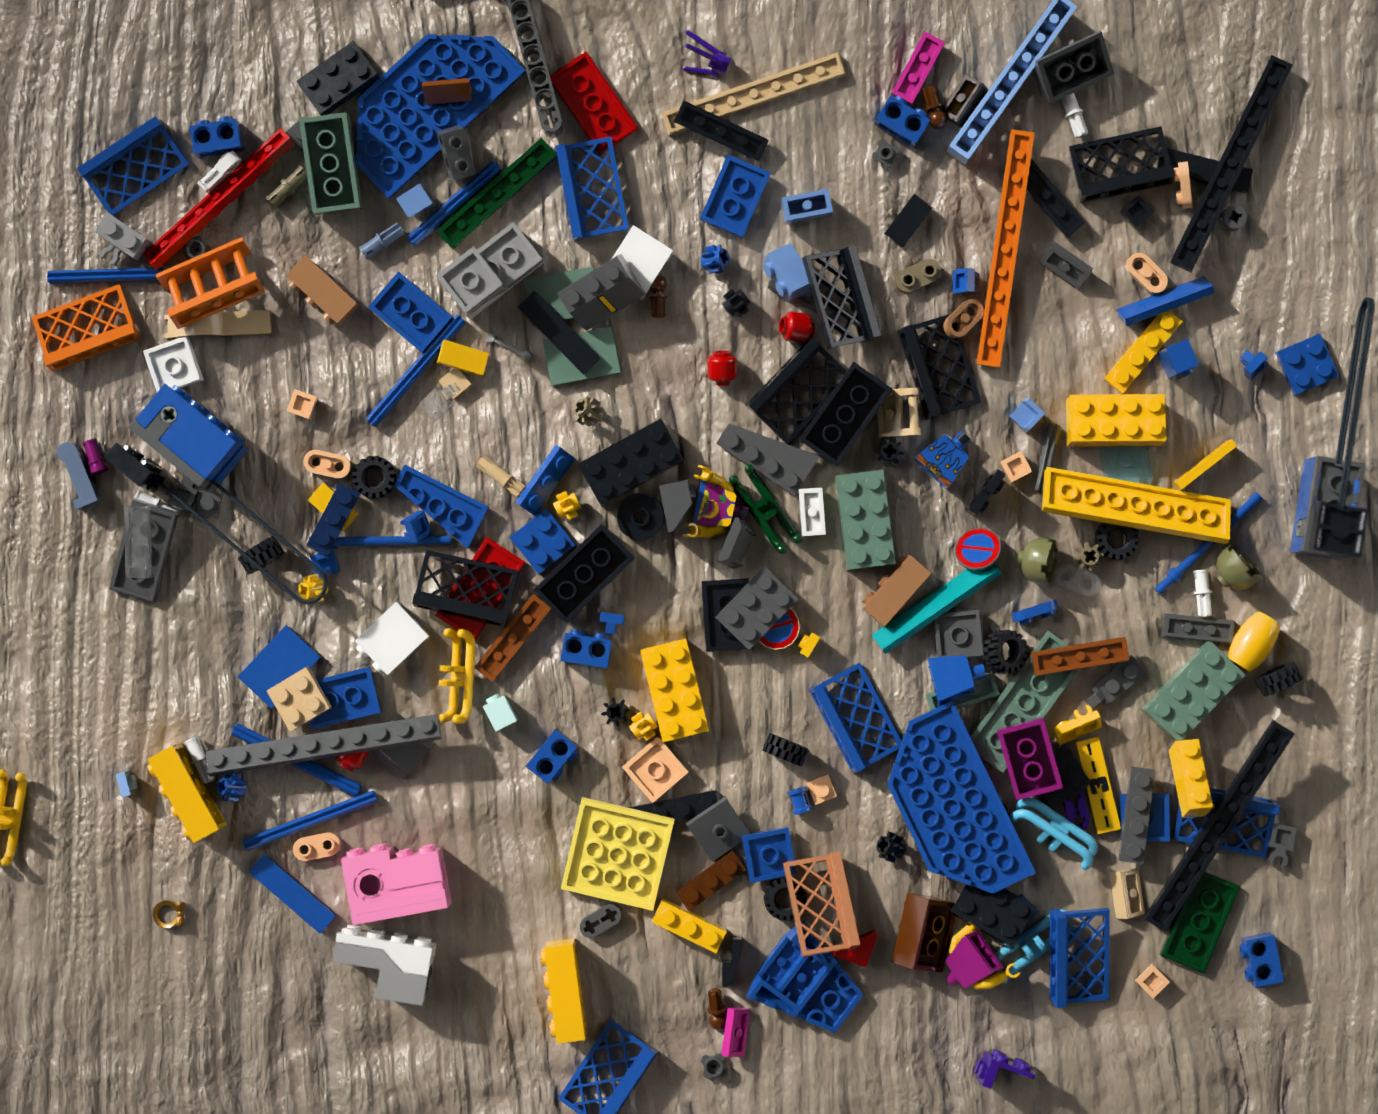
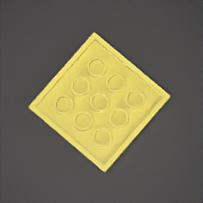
(617, 853)

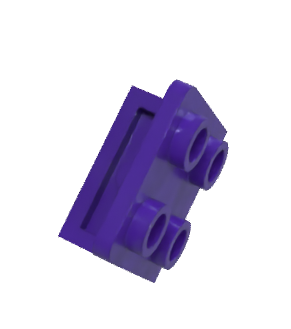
(987, 1067)

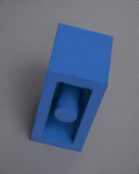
(1178, 360)

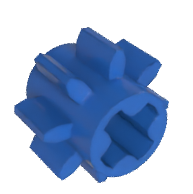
(715, 259)
(231, 787)

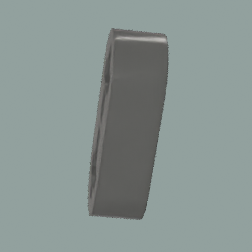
(603, 925)

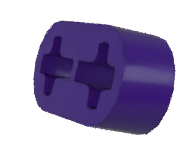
(1082, 810)

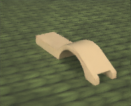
(225, 324)

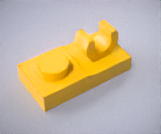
(1075, 728)

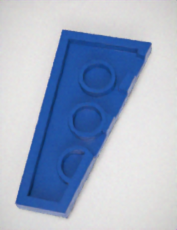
(448, 507)

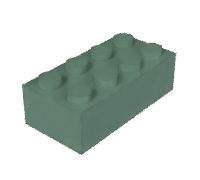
(330, 163)
(864, 519)
(1192, 691)

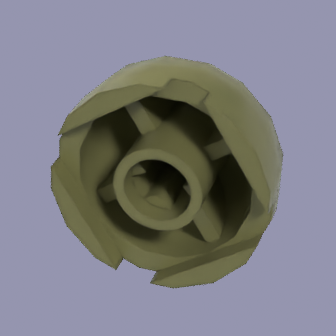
(1038, 560)
(1237, 569)

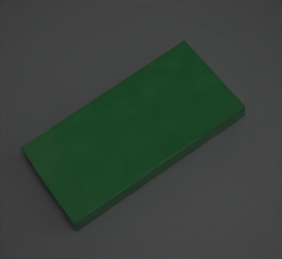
(1200, 923)

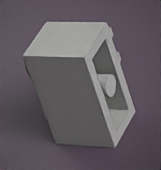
(122, 238)

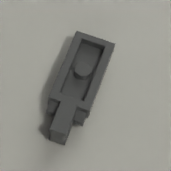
(1115, 682)

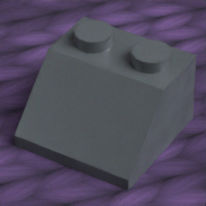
(676, 502)

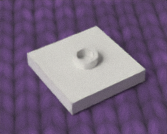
(173, 364)

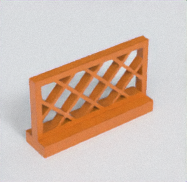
(86, 347)

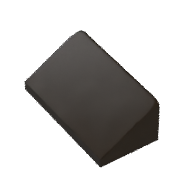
(964, 100)

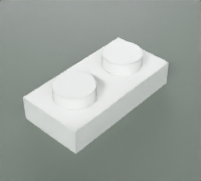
(812, 512)

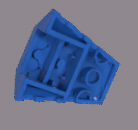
(805, 986)

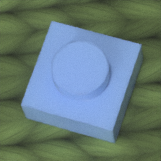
(127, 783)

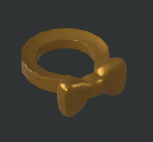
(179, 907)

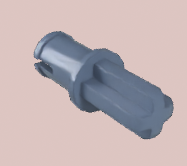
(382, 240)

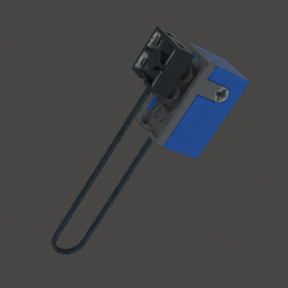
(197, 448)
(1330, 489)

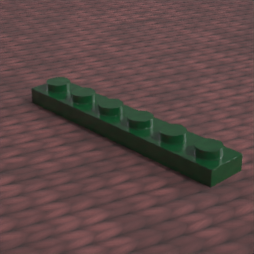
(496, 193)

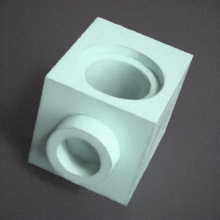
(499, 712)

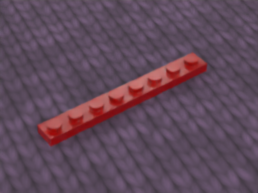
(218, 199)

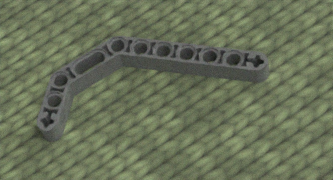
(536, 68)

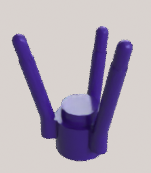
(718, 61)

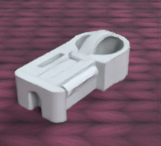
(224, 167)

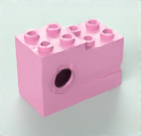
(394, 884)

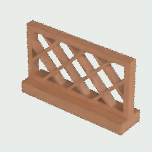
(841, 899)

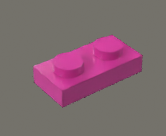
(736, 1032)

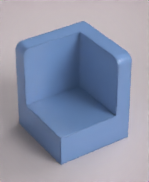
(415, 201)
(1026, 415)

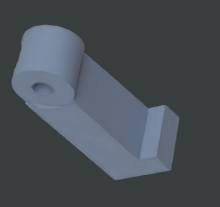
(80, 475)

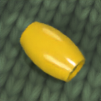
(1254, 642)

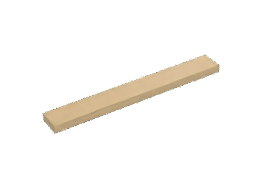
(764, 90)

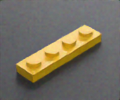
(1142, 351)

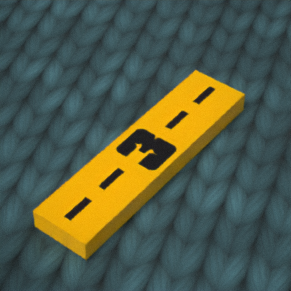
(1100, 791)

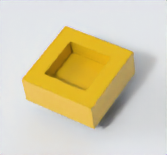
(808, 643)

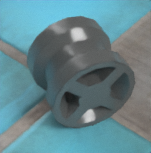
(1228, 220)

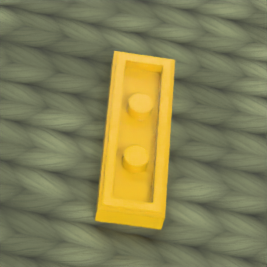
(1204, 464)

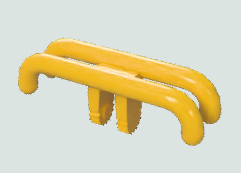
(460, 676)
(11, 817)

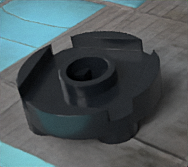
(628, 510)

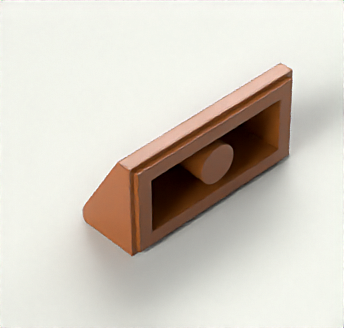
(447, 91)

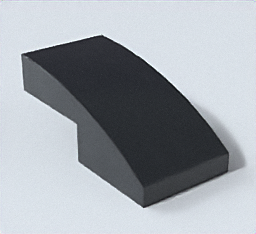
(908, 220)
(729, 966)

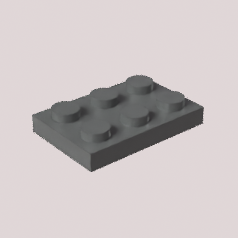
(756, 608)

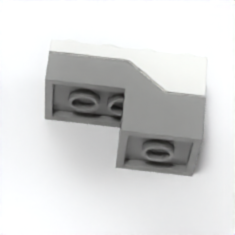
(490, 271)
(402, 961)

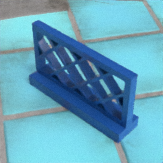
(120, 149)
(571, 186)
(836, 723)
(1258, 806)
(1059, 956)
(628, 1081)

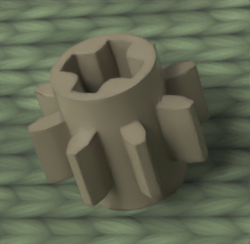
(588, 411)
(1095, 556)

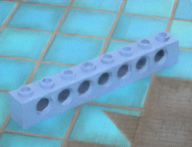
(1011, 79)

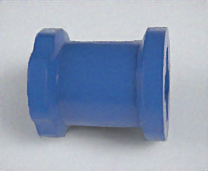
(800, 800)

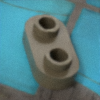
(918, 276)

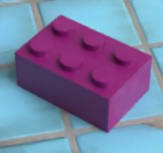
(1029, 758)

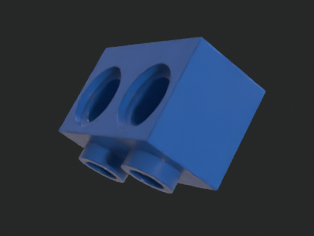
(898, 126)
(216, 144)
(586, 656)
(548, 752)
(1267, 957)

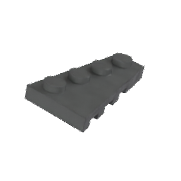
(774, 459)

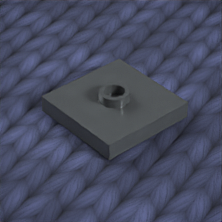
(959, 634)
(718, 829)

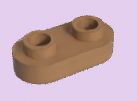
(962, 319)

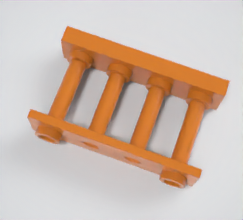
(217, 299)

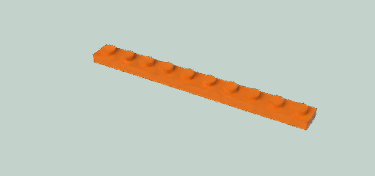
(1005, 248)

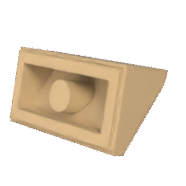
(1127, 893)

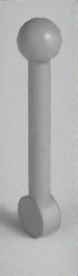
(491, 338)

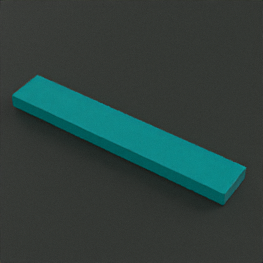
(933, 606)

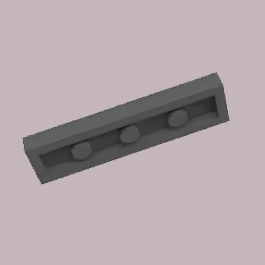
(1136, 815)

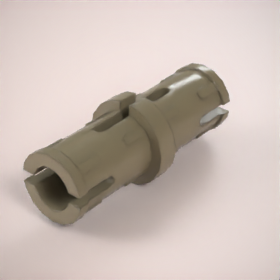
(287, 187)

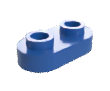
(1044, 609)

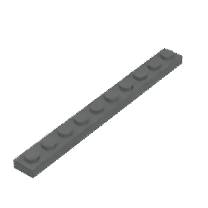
(323, 745)

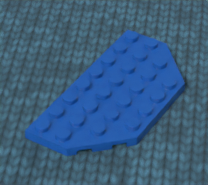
(397, 125)
(955, 805)

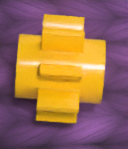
(567, 505)
(311, 587)
(643, 726)

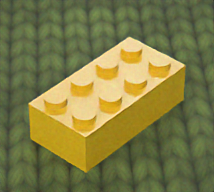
(1115, 420)
(674, 690)
(186, 793)
(565, 991)

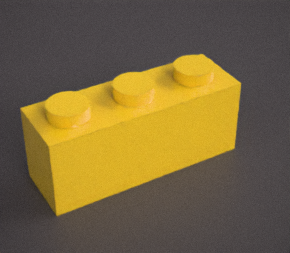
(1190, 778)
(689, 925)

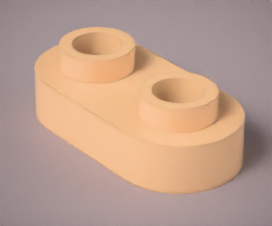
(1184, 194)
(1146, 273)
(328, 464)
(316, 846)

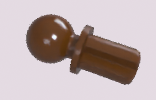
(937, 118)
(658, 297)
(716, 1009)

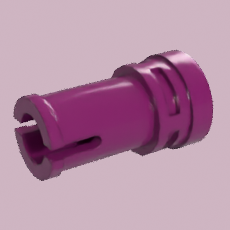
(96, 462)

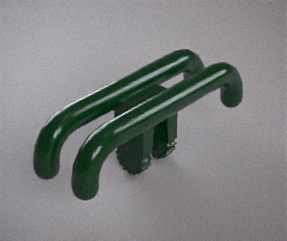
(765, 509)

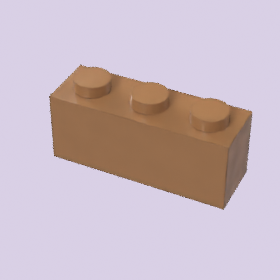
(321, 291)
(895, 589)

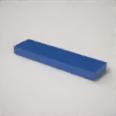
(1165, 301)
(292, 893)

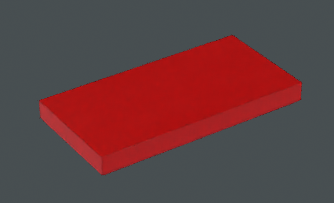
(592, 101)
(489, 553)

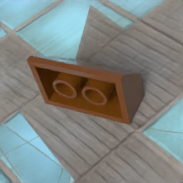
(924, 933)

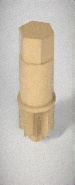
(506, 480)

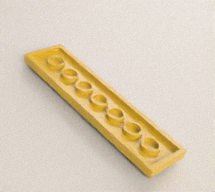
(1136, 505)

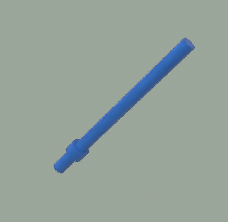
(390, 541)
(1175, 574)

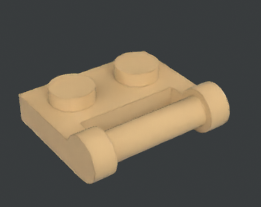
(891, 414)

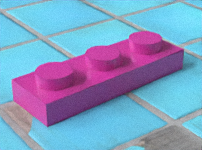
(918, 67)

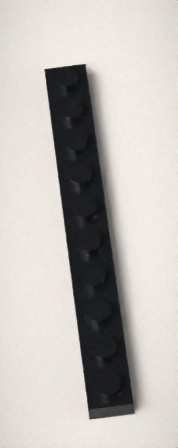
(1231, 163)
(1219, 825)

